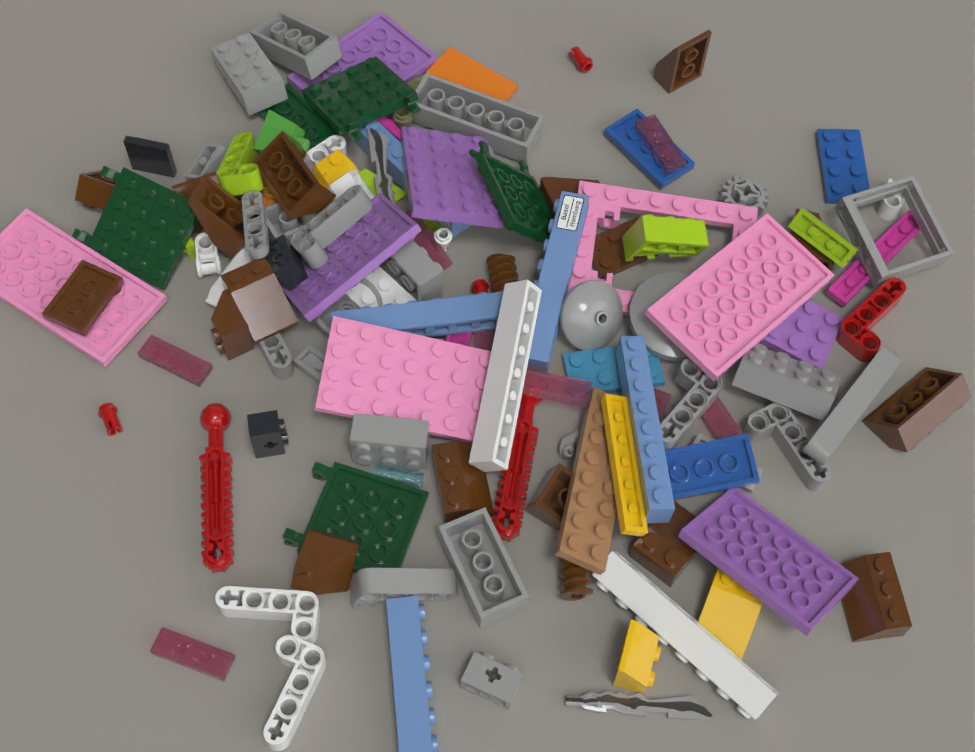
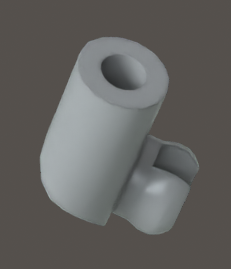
(567, 444)

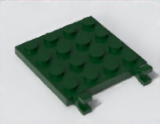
(360, 96)
(515, 195)
(142, 227)
(366, 511)

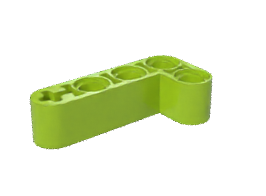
(236, 170)

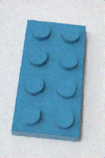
(602, 370)

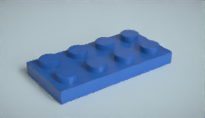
(631, 143)
(841, 163)
(711, 467)

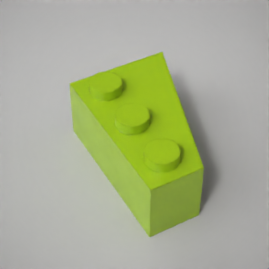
(665, 235)

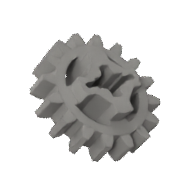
(745, 192)

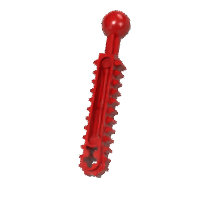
(216, 477)
(515, 479)

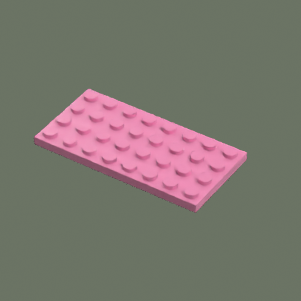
(38, 262)
(739, 296)
(402, 377)

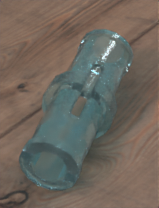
(400, 475)

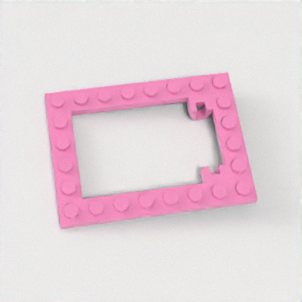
(613, 199)

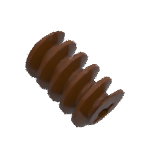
(501, 271)
(574, 581)

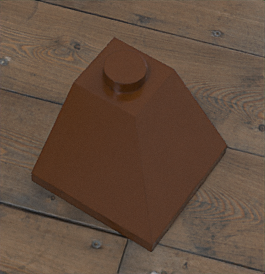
(324, 564)

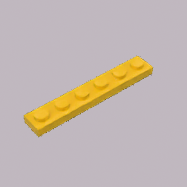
(624, 465)

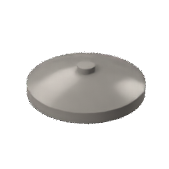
(644, 297)

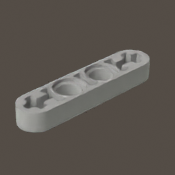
(257, 223)

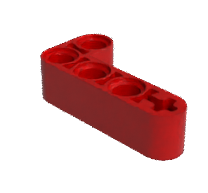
(873, 311)

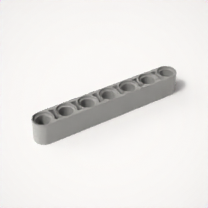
(852, 406)

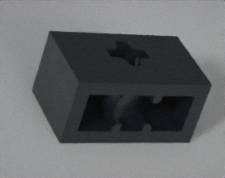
(286, 262)
(267, 434)

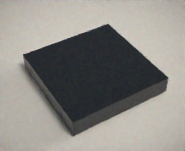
(150, 156)

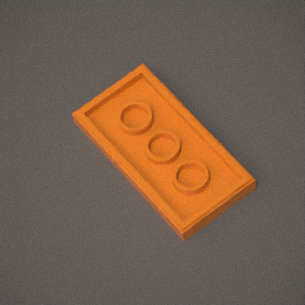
(473, 75)

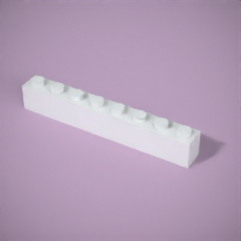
(505, 377)
(687, 636)

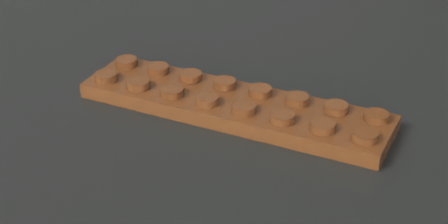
(590, 499)

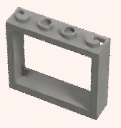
(862, 239)

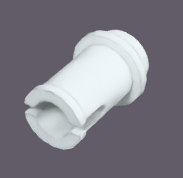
(443, 237)

